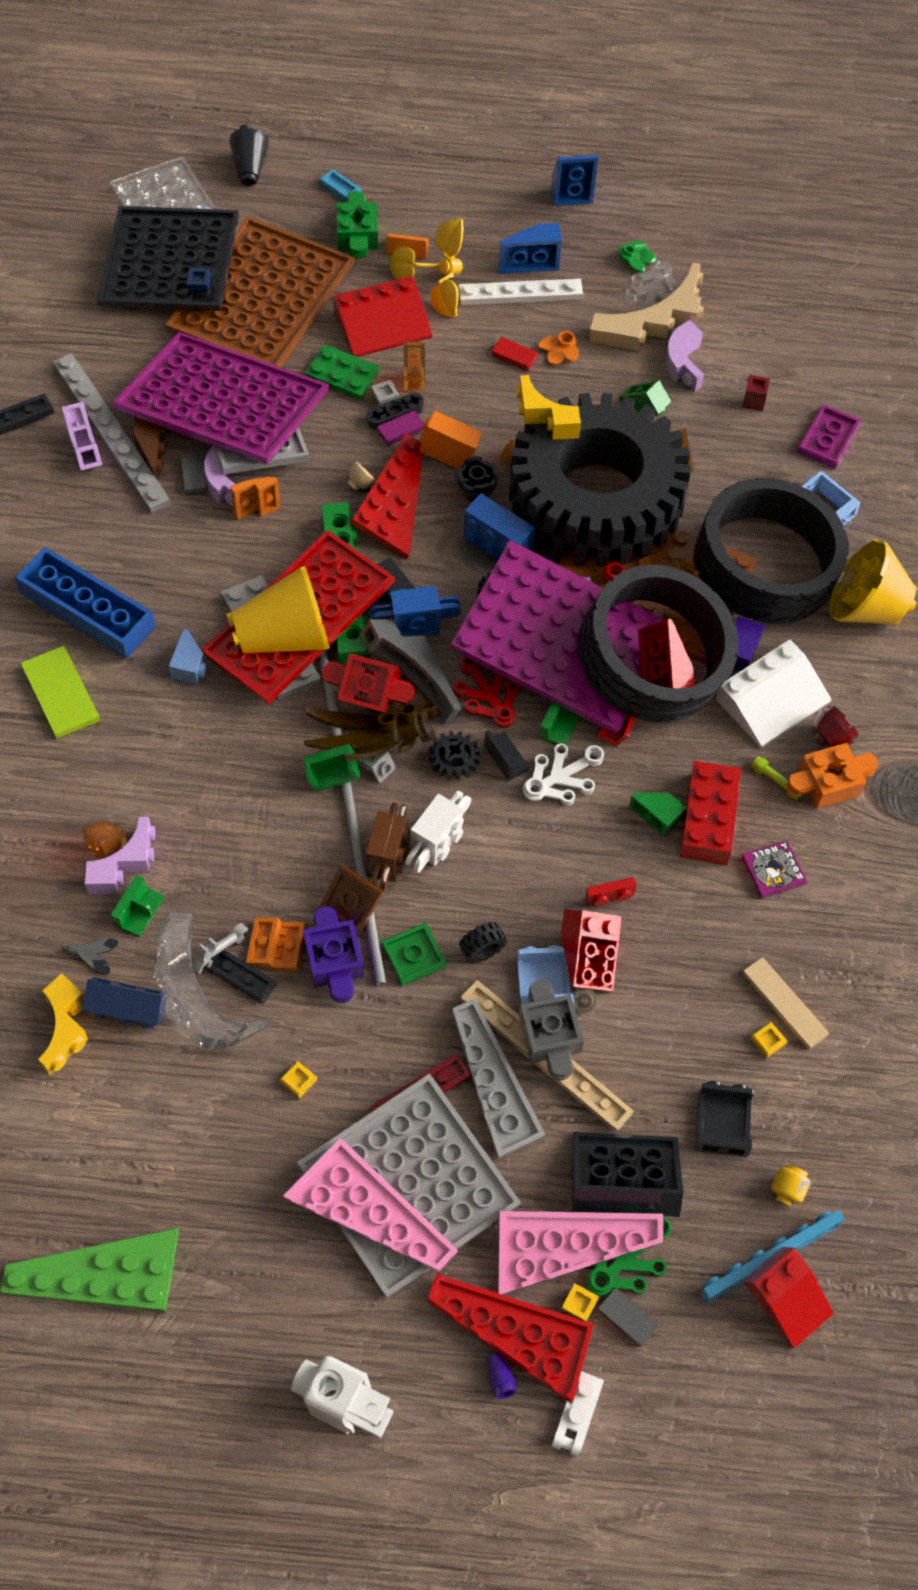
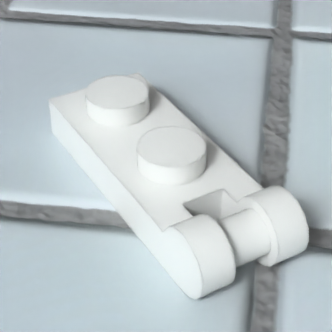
(579, 1414)

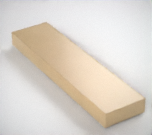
(785, 1003)

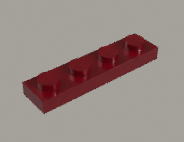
(446, 1075)

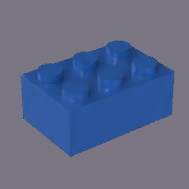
(493, 526)

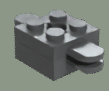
(551, 1029)

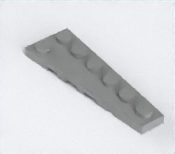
(502, 1100)

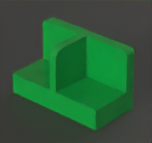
(136, 907)

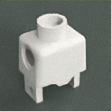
(351, 1404)

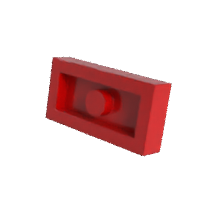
(606, 892)

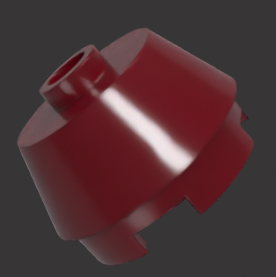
(833, 728)

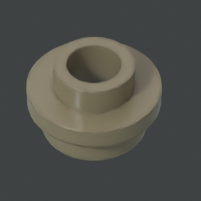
(584, 1008)

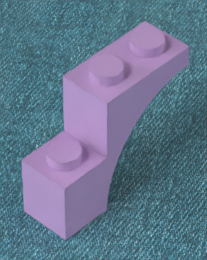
(107, 874)

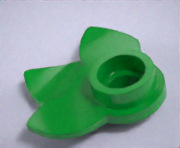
(636, 255)

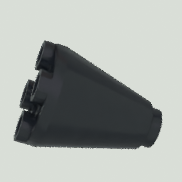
(249, 151)

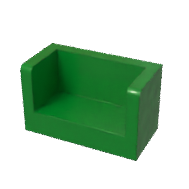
(329, 769)

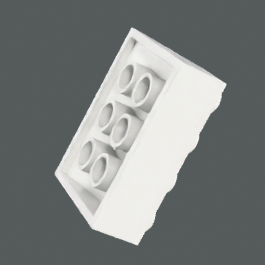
(773, 694)

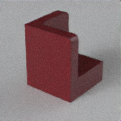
(756, 392)

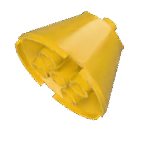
(873, 587)

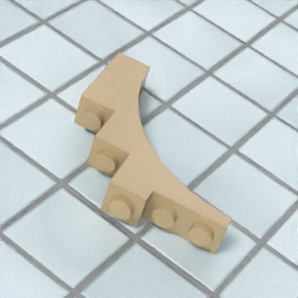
(631, 328)

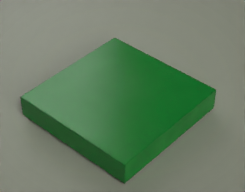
(413, 954)

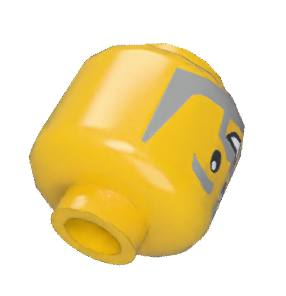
(790, 1185)

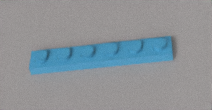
(803, 1236)

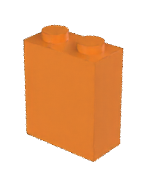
(448, 440)

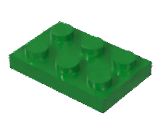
(343, 372)

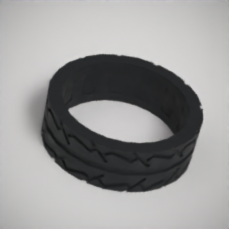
(787, 505)
(694, 603)

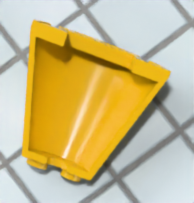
(280, 618)

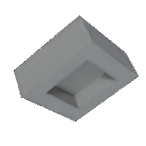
(384, 392)

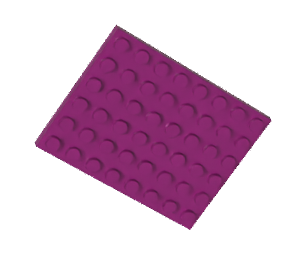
(221, 397)
(530, 628)

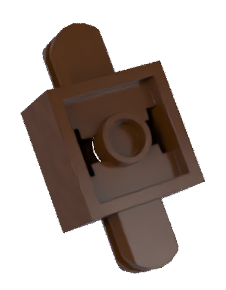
(387, 846)

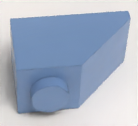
(187, 661)

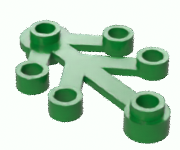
(627, 1263)

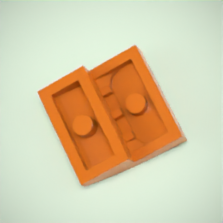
(254, 496)
(276, 944)

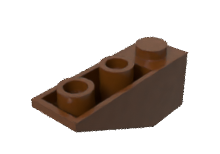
(149, 444)

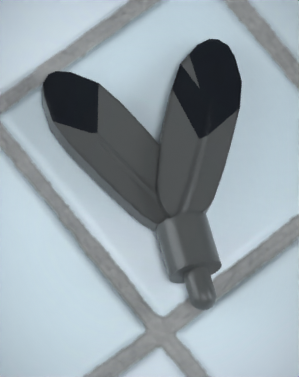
(90, 951)

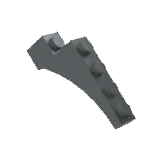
(415, 661)

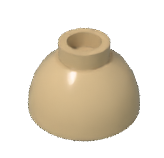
(360, 477)

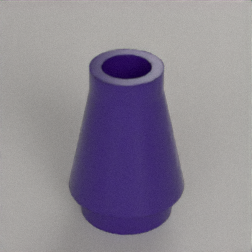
(501, 1379)

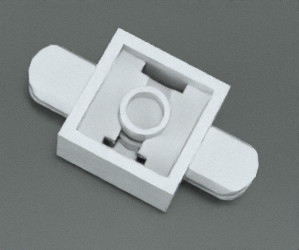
(437, 830)

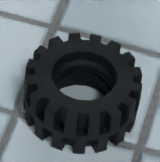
(483, 942)

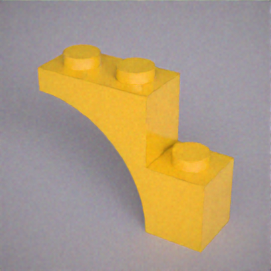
(560, 419)
(68, 1035)

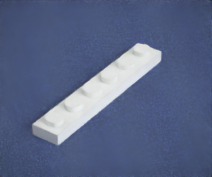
(520, 291)

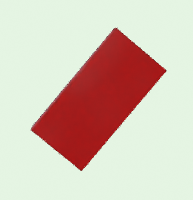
(514, 353)

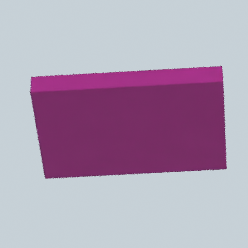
(829, 436)

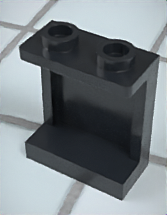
(724, 1119)

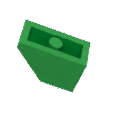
(648, 393)
(658, 810)

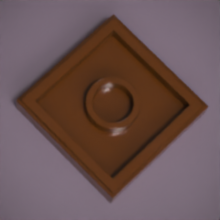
(352, 898)

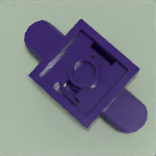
(333, 954)

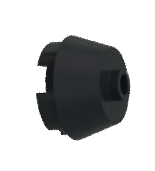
(476, 478)

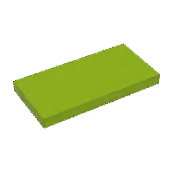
(60, 692)

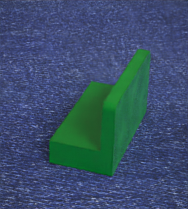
(558, 725)

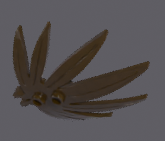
(381, 730)

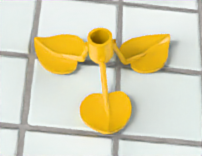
(449, 238)

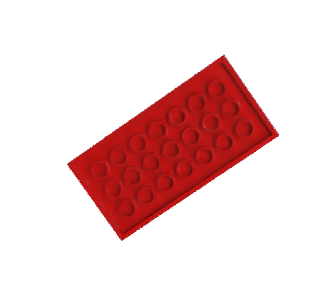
(343, 588)

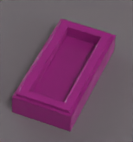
(396, 429)

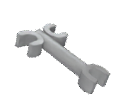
(213, 948)

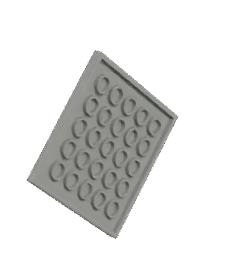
(434, 1165)

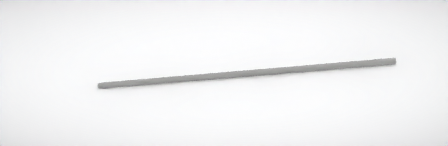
(355, 838)

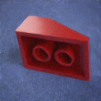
(664, 656)
(789, 1295)

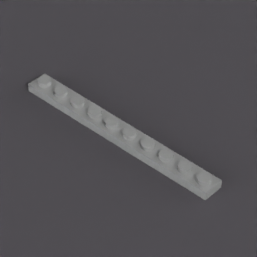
(112, 433)

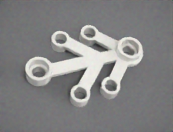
(561, 776)

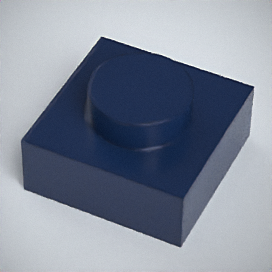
(198, 279)

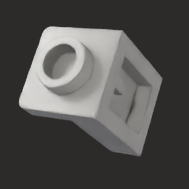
(379, 765)

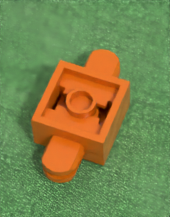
(840, 783)

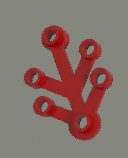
(487, 694)

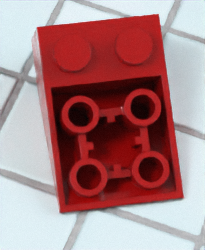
(591, 948)

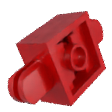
(368, 683)

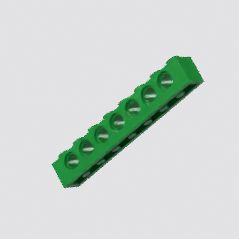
(336, 516)

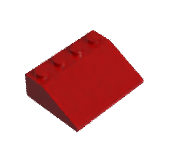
(381, 316)

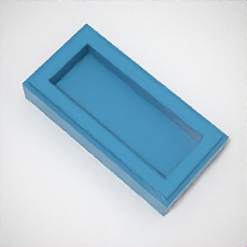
(338, 185)

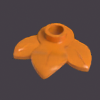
(560, 348)

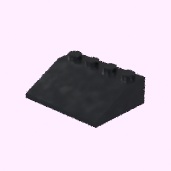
(626, 1174)

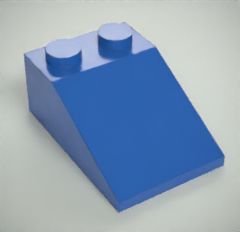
(574, 180)
(531, 250)

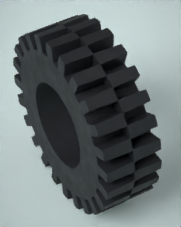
(601, 520)

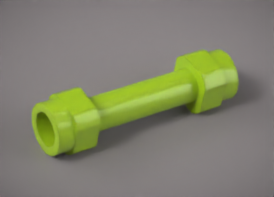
(761, 766)

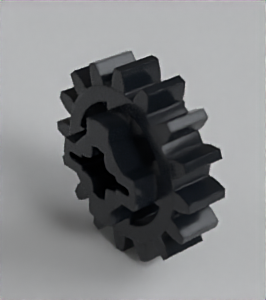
(454, 753)

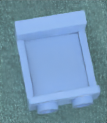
(542, 964)

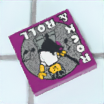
(774, 869)

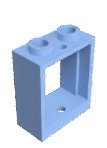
(836, 494)

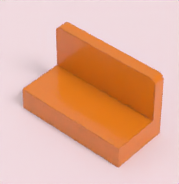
(417, 244)

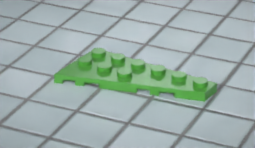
(113, 1274)

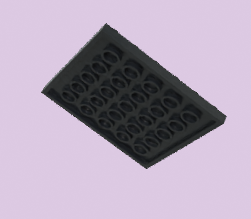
(154, 252)

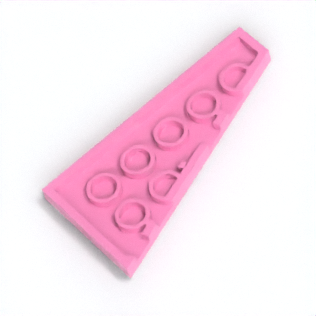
(359, 1199)
(554, 1243)

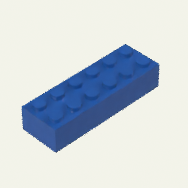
(85, 602)

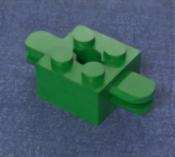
(357, 225)

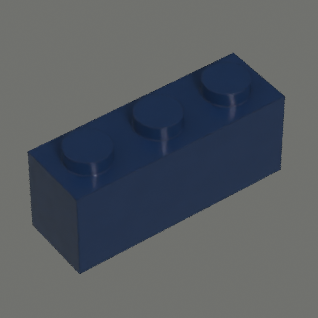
(124, 1002)

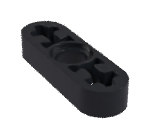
(407, 401)

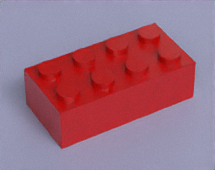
(710, 813)

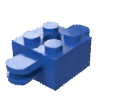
(417, 610)

